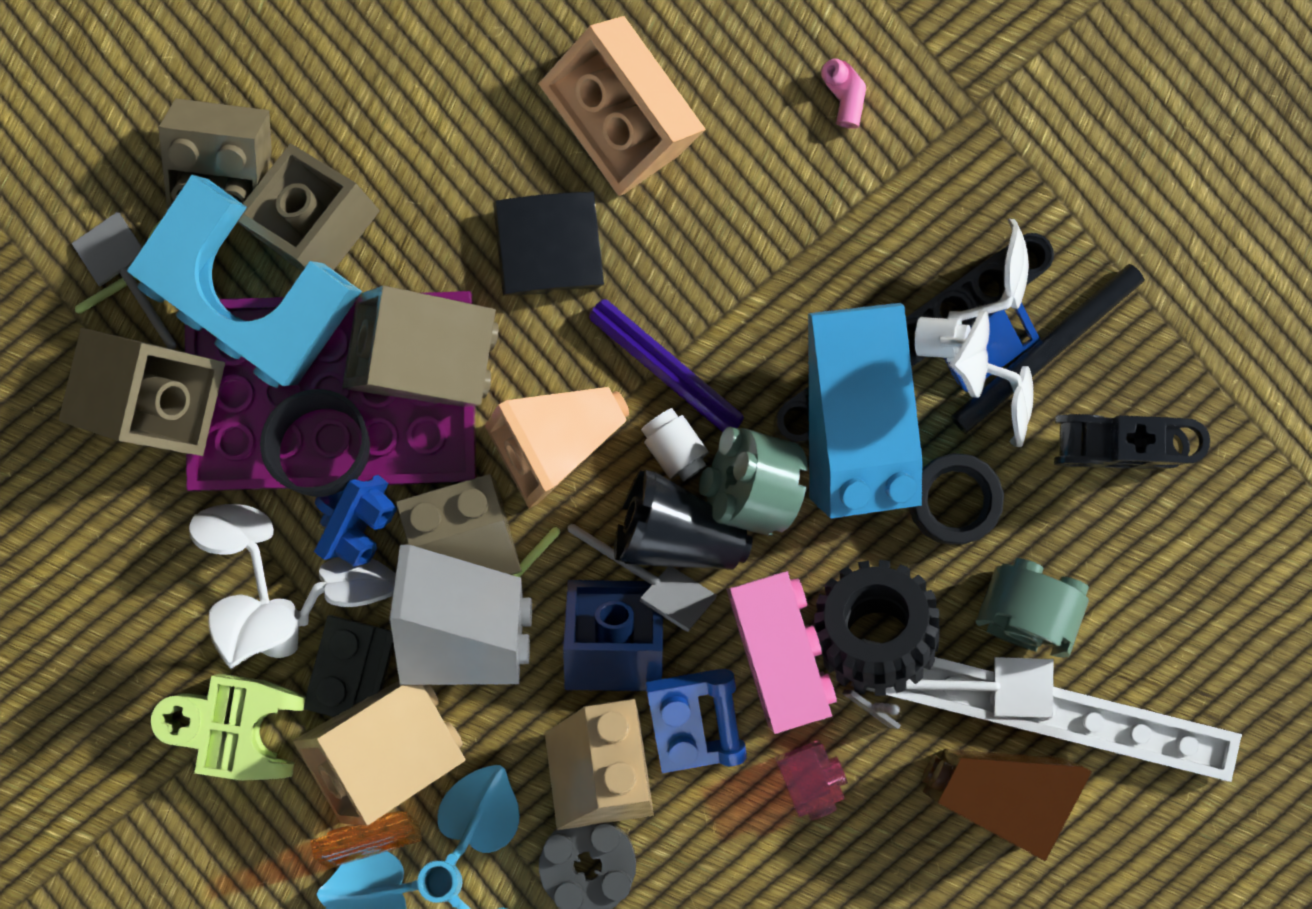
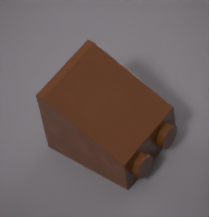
(1008, 794)

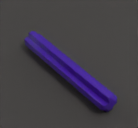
(665, 366)

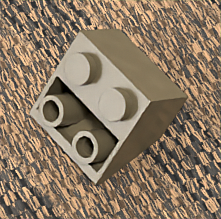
(214, 143)

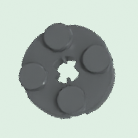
(572, 888)

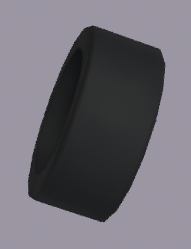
(992, 500)

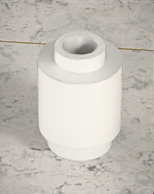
(675, 445)

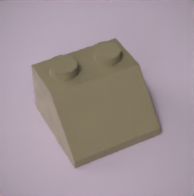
(307, 210)
(462, 523)

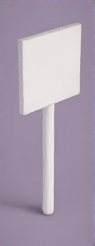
(1020, 687)

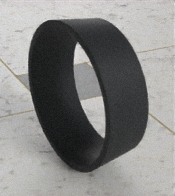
(289, 411)

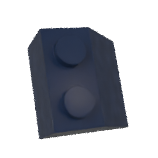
(611, 637)

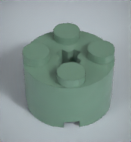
(755, 481)
(1033, 607)

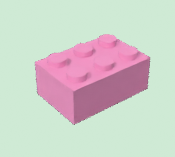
(781, 651)

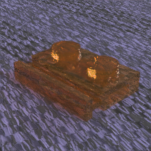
(361, 841)

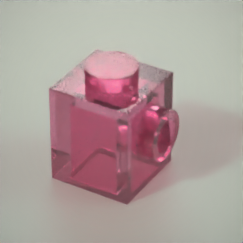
(812, 779)

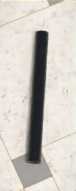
(1050, 345)

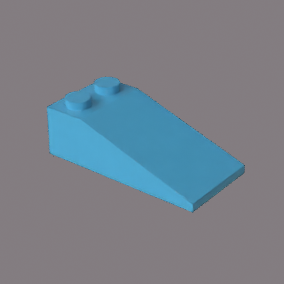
(862, 412)

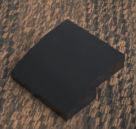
(548, 243)

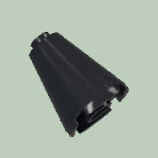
(675, 529)

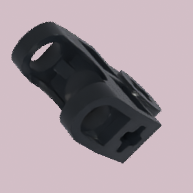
(1127, 441)

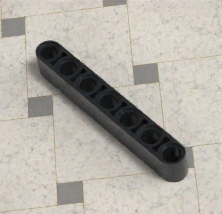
(963, 293)

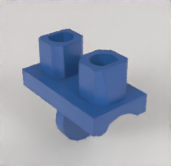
(347, 517)

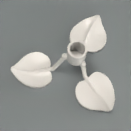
(967, 346)
(246, 626)

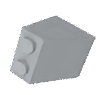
(457, 621)

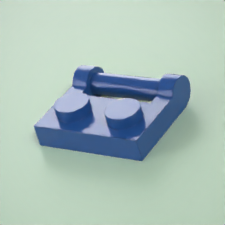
(680, 725)

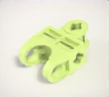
(228, 726)

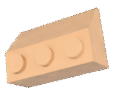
(620, 104)

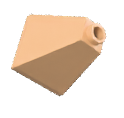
(552, 435)

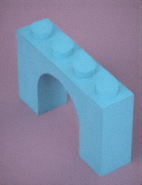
(178, 269)

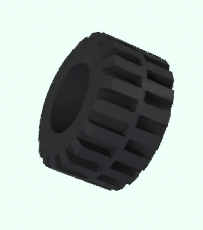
(869, 592)

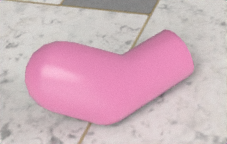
(848, 89)

